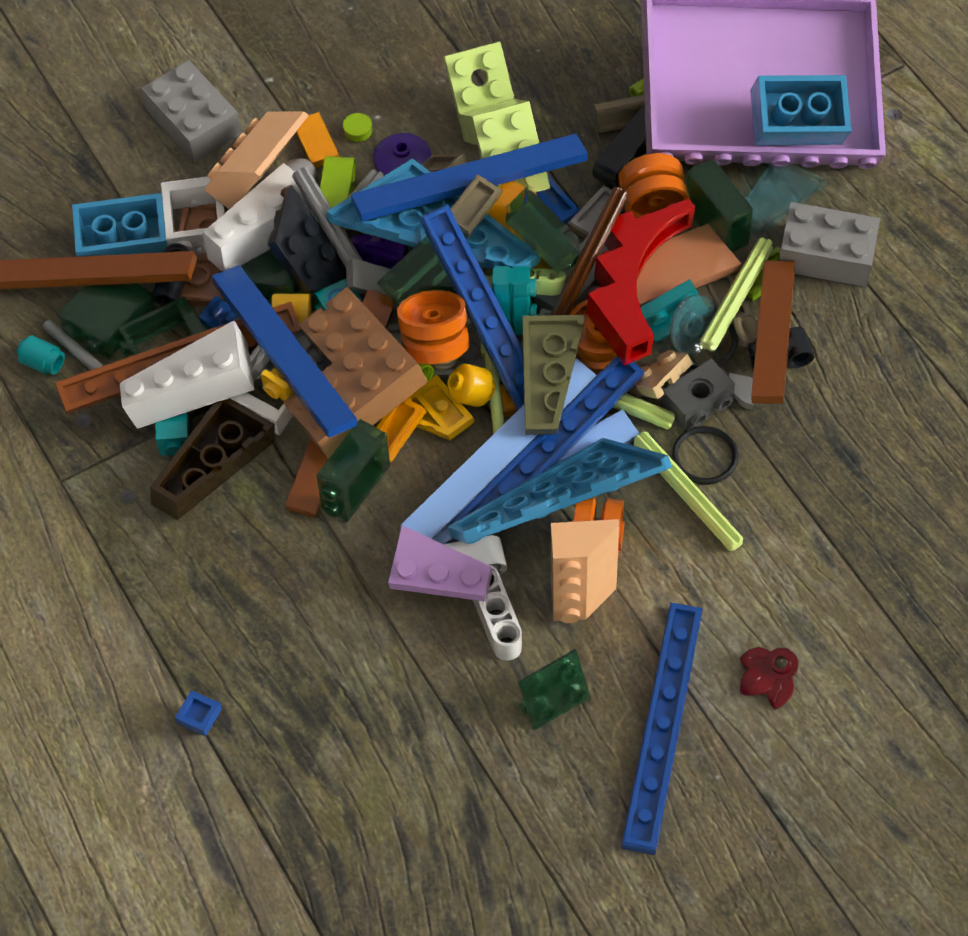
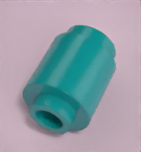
(40, 355)

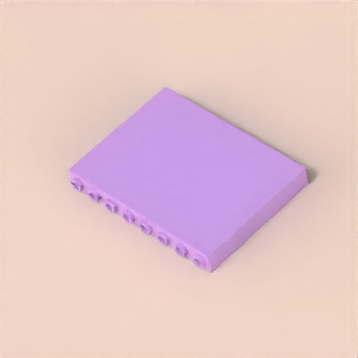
(710, 52)

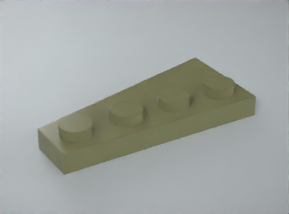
(548, 363)

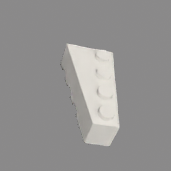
(246, 226)
(190, 378)

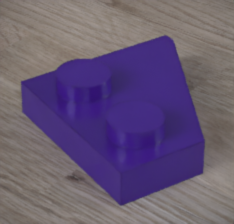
(379, 250)

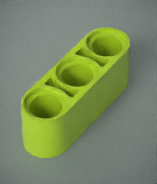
(338, 179)

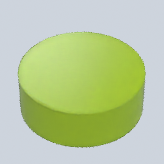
(357, 127)

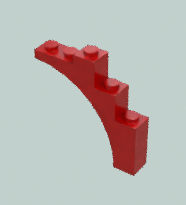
(615, 304)

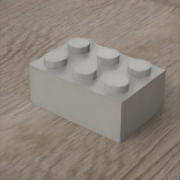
(191, 111)
(830, 243)

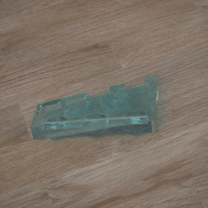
(776, 190)

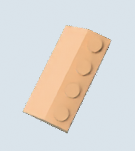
(252, 155)
(582, 567)

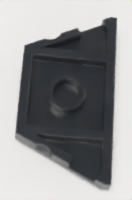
(304, 246)

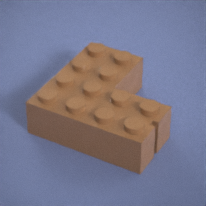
(364, 366)

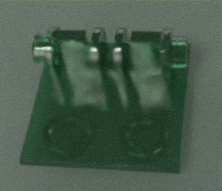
(553, 689)

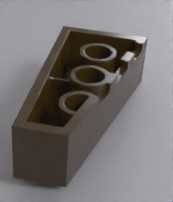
(212, 454)

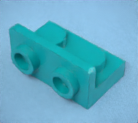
(660, 310)

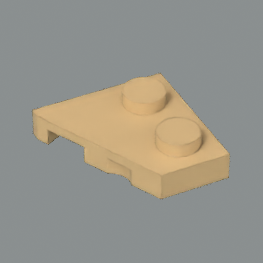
(667, 368)

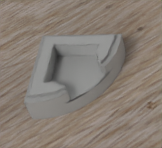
(743, 390)

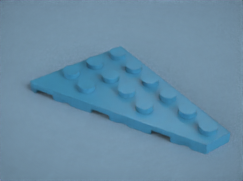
(586, 474)

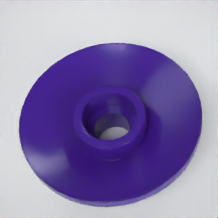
(388, 152)

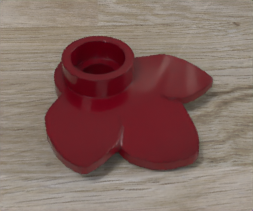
(766, 678)

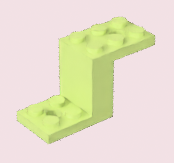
(490, 112)

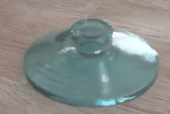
(690, 323)

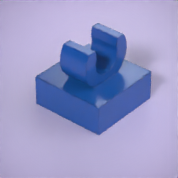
(216, 314)
(198, 713)

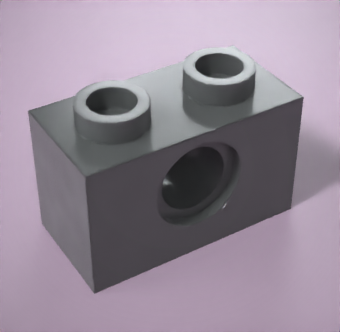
(705, 381)

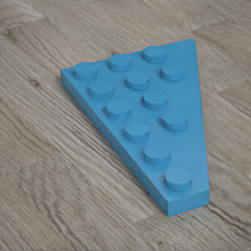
(489, 242)

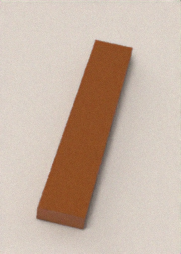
(773, 332)

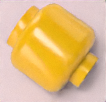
(471, 385)

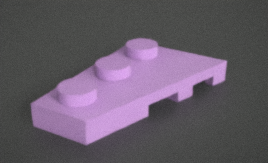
(437, 569)

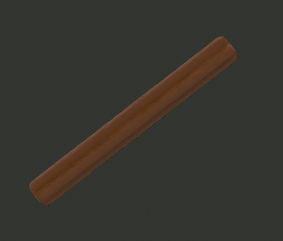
(590, 251)

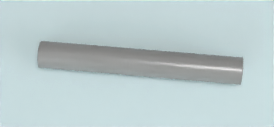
(71, 345)

